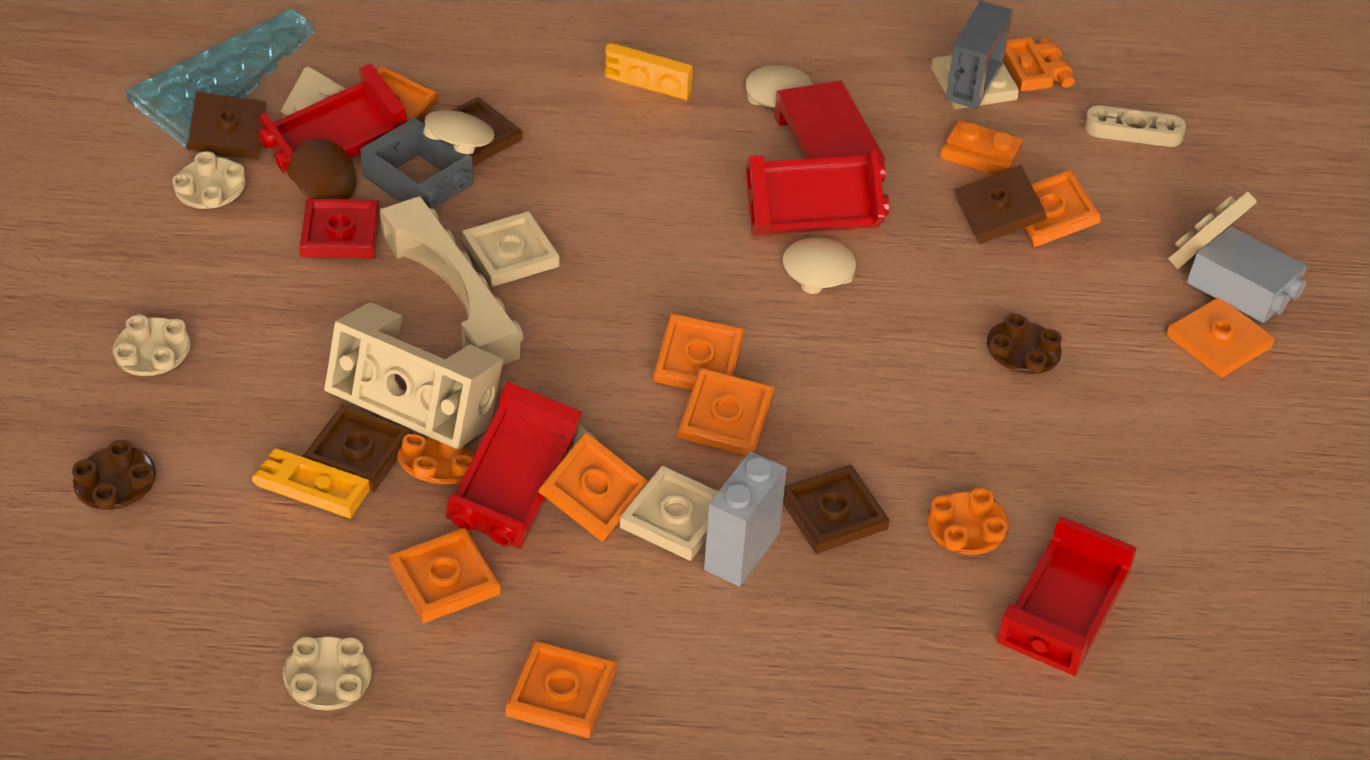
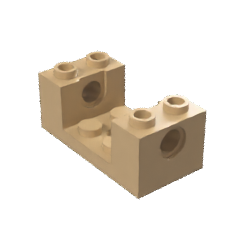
(443, 397)

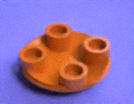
(433, 460)
(968, 522)

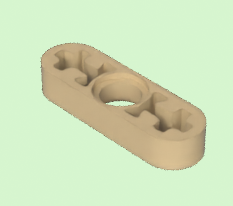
(1157, 127)

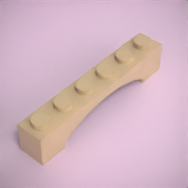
(417, 234)

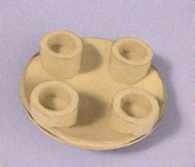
(766, 80)
(458, 129)
(209, 181)
(819, 263)
(151, 345)
(327, 672)

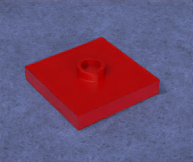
(340, 228)

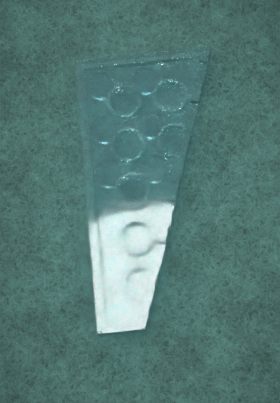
(225, 69)

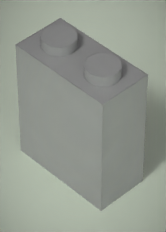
(1247, 274)
(744, 518)

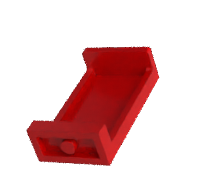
(346, 118)
(824, 121)
(816, 194)
(512, 464)
(1067, 596)

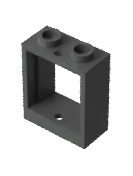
(979, 53)
(383, 157)

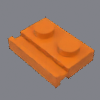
(981, 148)

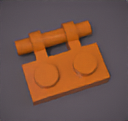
(1036, 65)

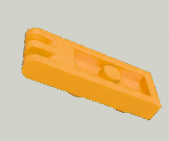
(648, 71)
(312, 482)

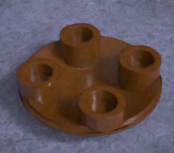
(323, 170)
(1024, 345)
(113, 476)

